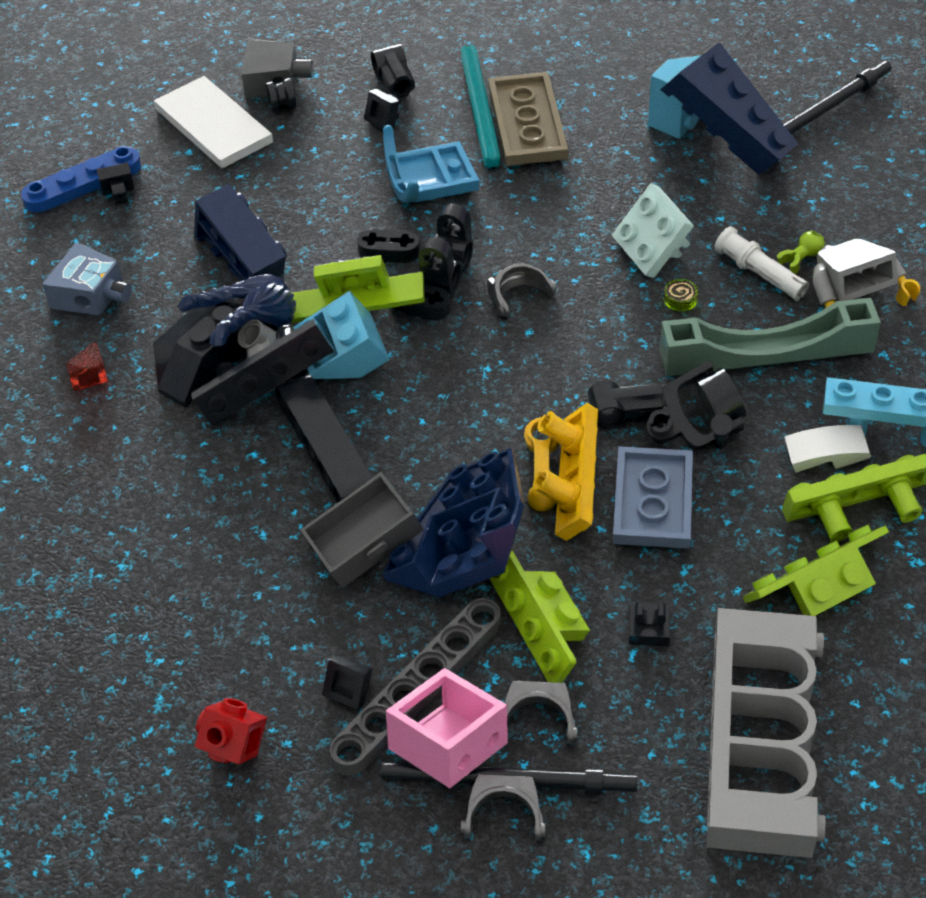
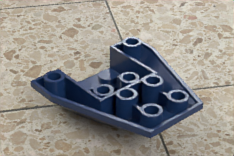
(465, 527)

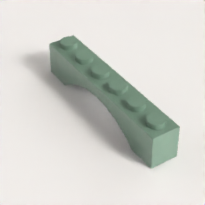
(836, 331)

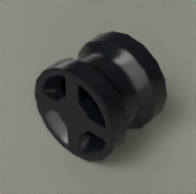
(281, 94)

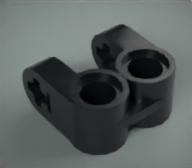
(448, 252)

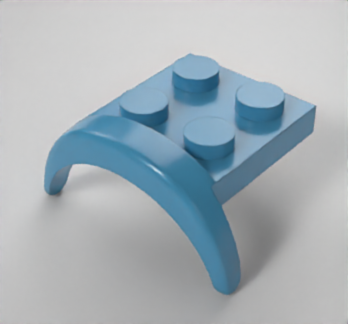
(428, 171)

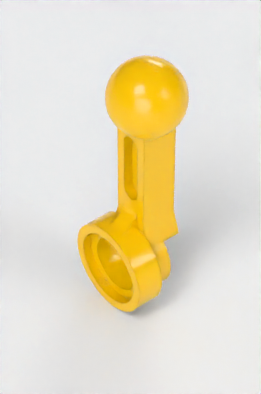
(541, 452)

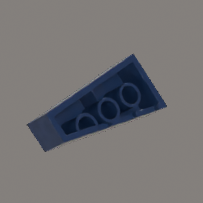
(731, 108)

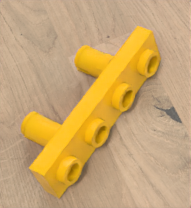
(575, 484)

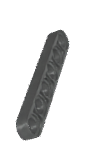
(410, 678)

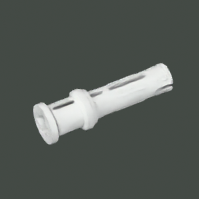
(749, 256)

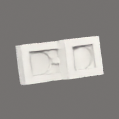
(832, 443)

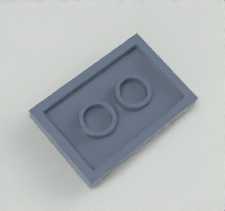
(653, 497)

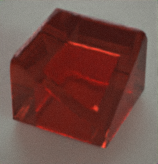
(86, 368)

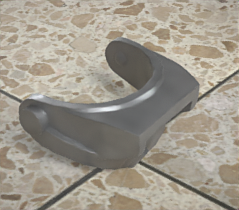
(516, 276)
(548, 693)
(494, 786)

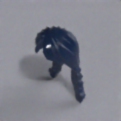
(265, 300)

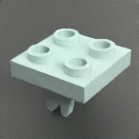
(653, 231)

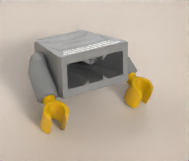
(858, 270)

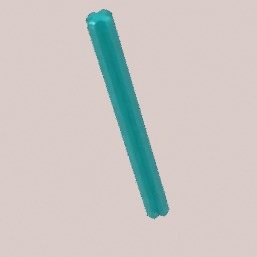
(480, 107)

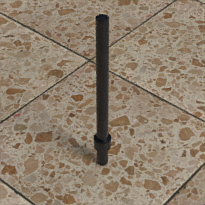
(862, 81)
(592, 780)

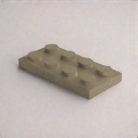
(527, 119)

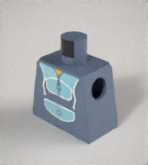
(85, 282)

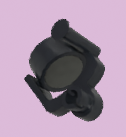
(719, 400)

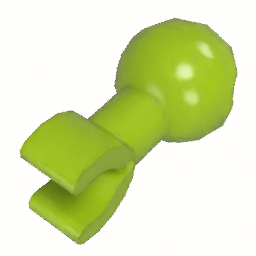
(809, 245)

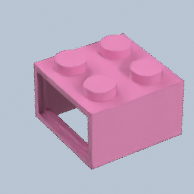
(452, 737)

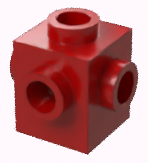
(230, 731)

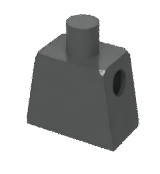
(271, 62)

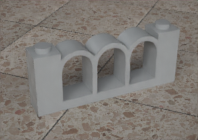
(754, 819)

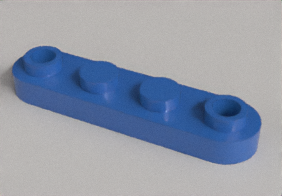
(76, 180)

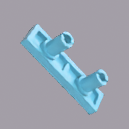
(875, 402)

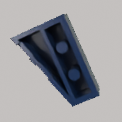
(237, 234)

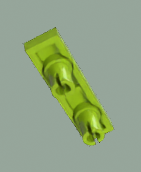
(843, 490)

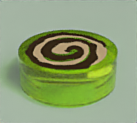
(681, 294)

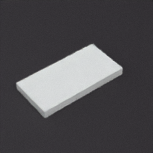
(213, 121)

